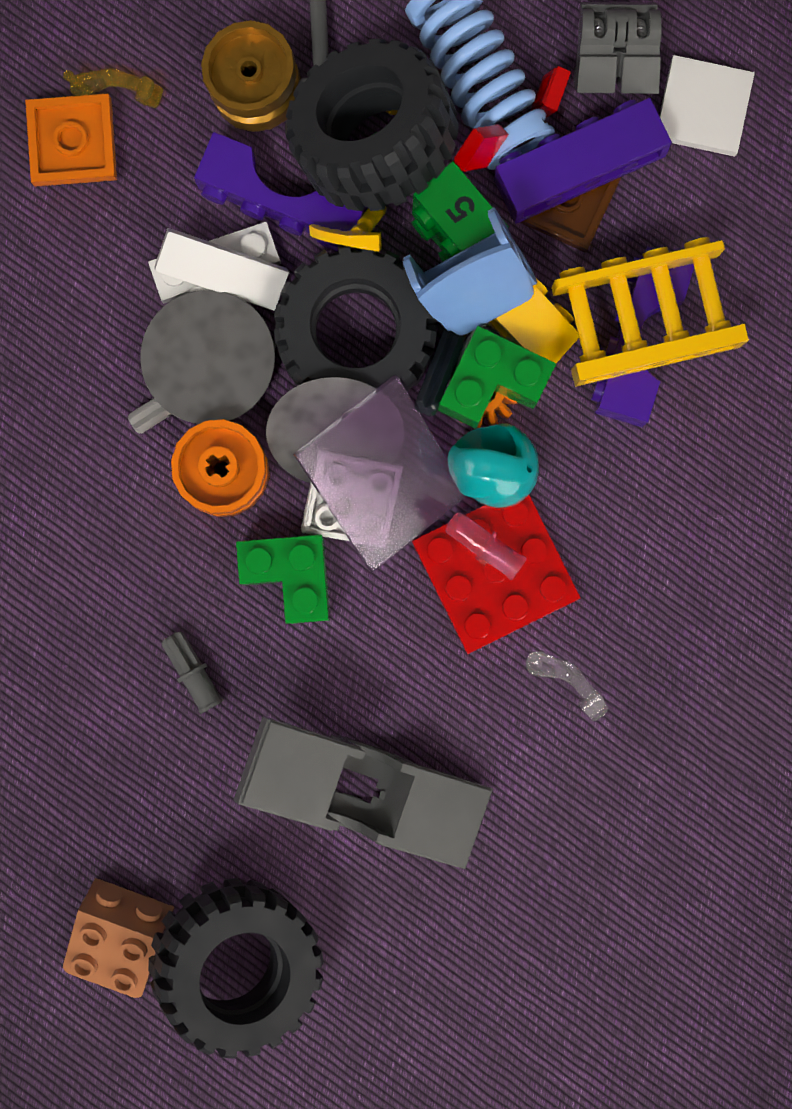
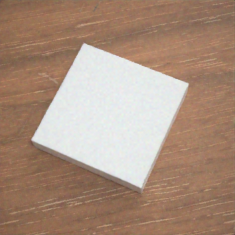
(705, 105)

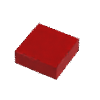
(551, 90)
(480, 147)

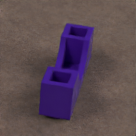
(231, 175)
(633, 395)

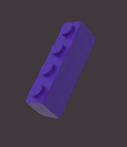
(582, 159)

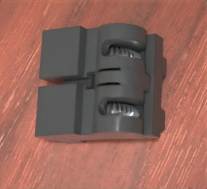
(622, 25)

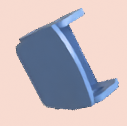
(476, 282)

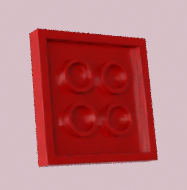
(483, 599)

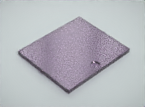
(380, 473)

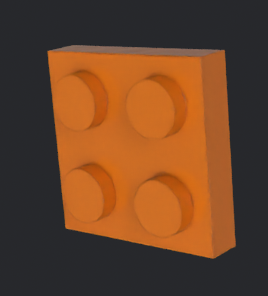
(71, 140)

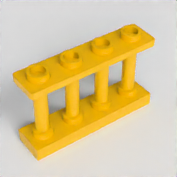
(677, 343)

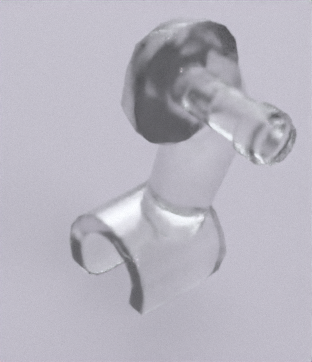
(548, 666)

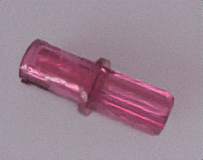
(485, 545)

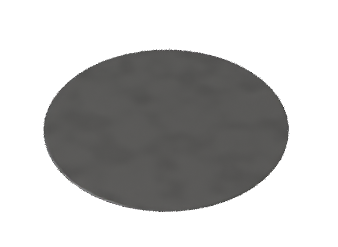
(207, 356)
(306, 413)

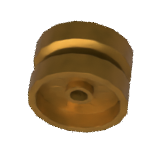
(250, 75)

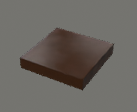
(575, 219)

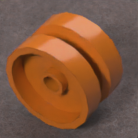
(200, 453)

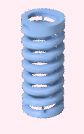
(447, 12)

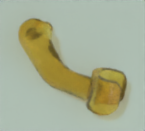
(91, 82)

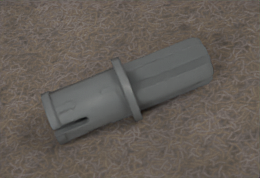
(191, 672)

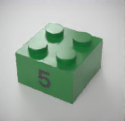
(451, 212)

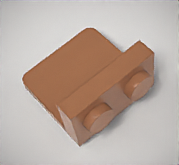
(115, 938)

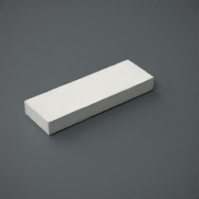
(220, 269)

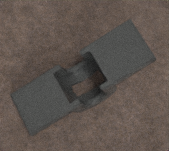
(417, 812)

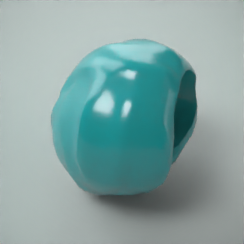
(494, 465)

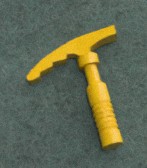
(358, 237)

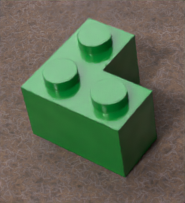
(492, 366)
(297, 565)

